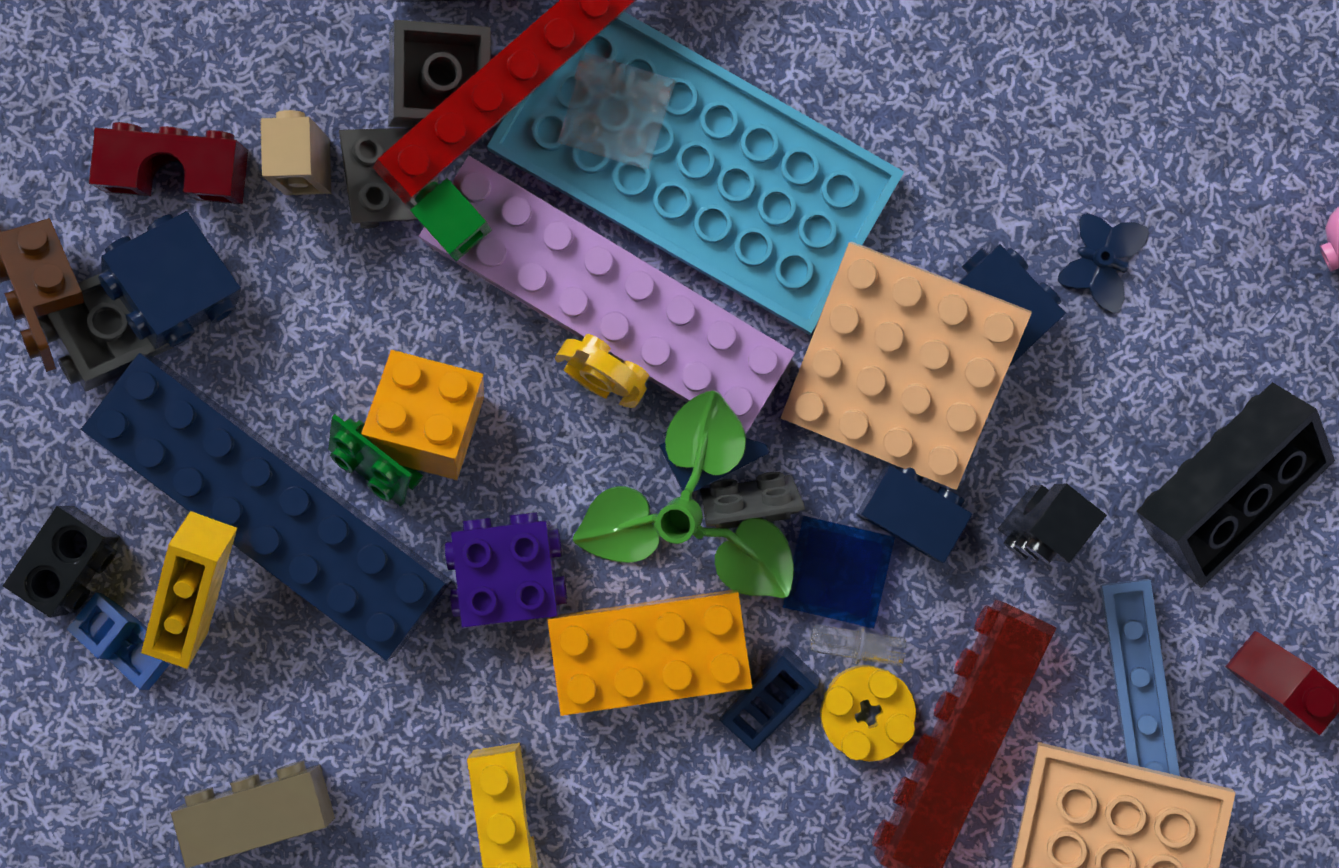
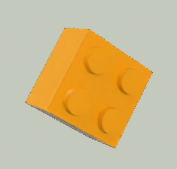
(425, 413)

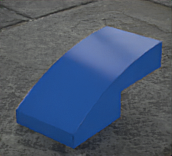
(117, 637)

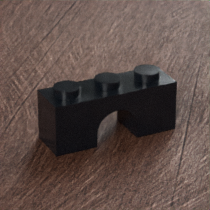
(1050, 523)

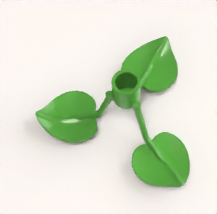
(708, 438)

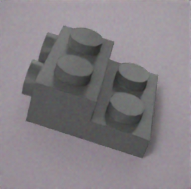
(95, 337)

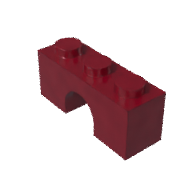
(128, 159)

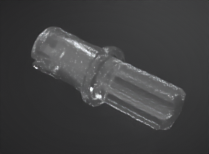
(857, 645)

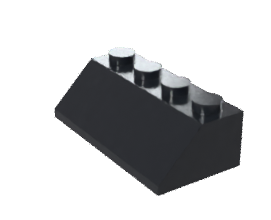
(1238, 483)

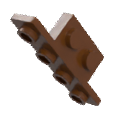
(39, 280)

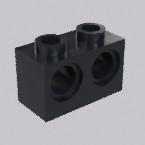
(55, 552)

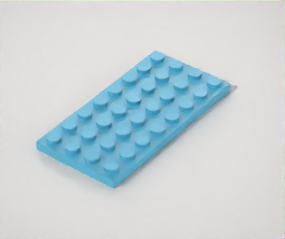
(732, 181)

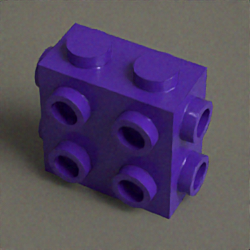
(505, 571)

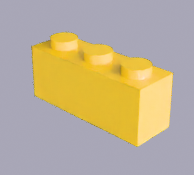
(188, 589)

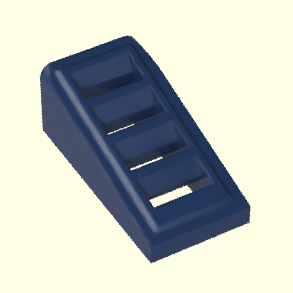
(798, 670)

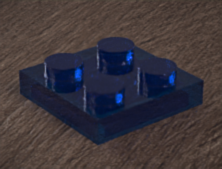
(839, 571)

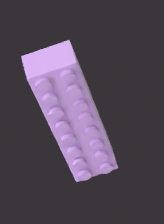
(614, 295)

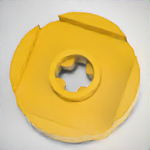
(601, 372)
(843, 701)

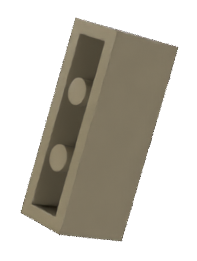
(252, 813)

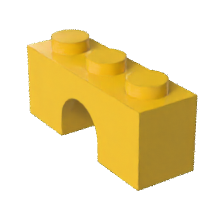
(500, 807)

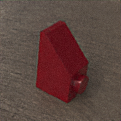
(1286, 683)

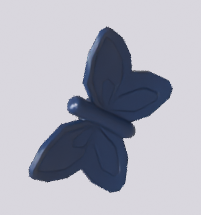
(1100, 259)

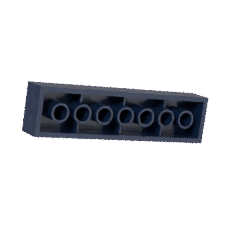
(280, 509)

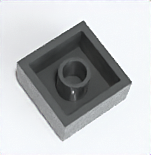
(430, 64)

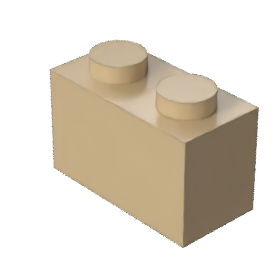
(295, 154)

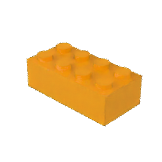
(649, 652)

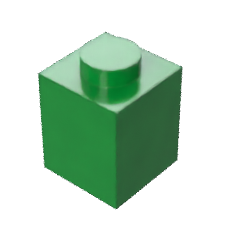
(450, 218)

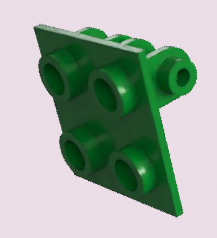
(355, 452)

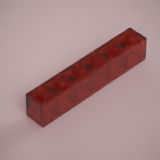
(964, 738)

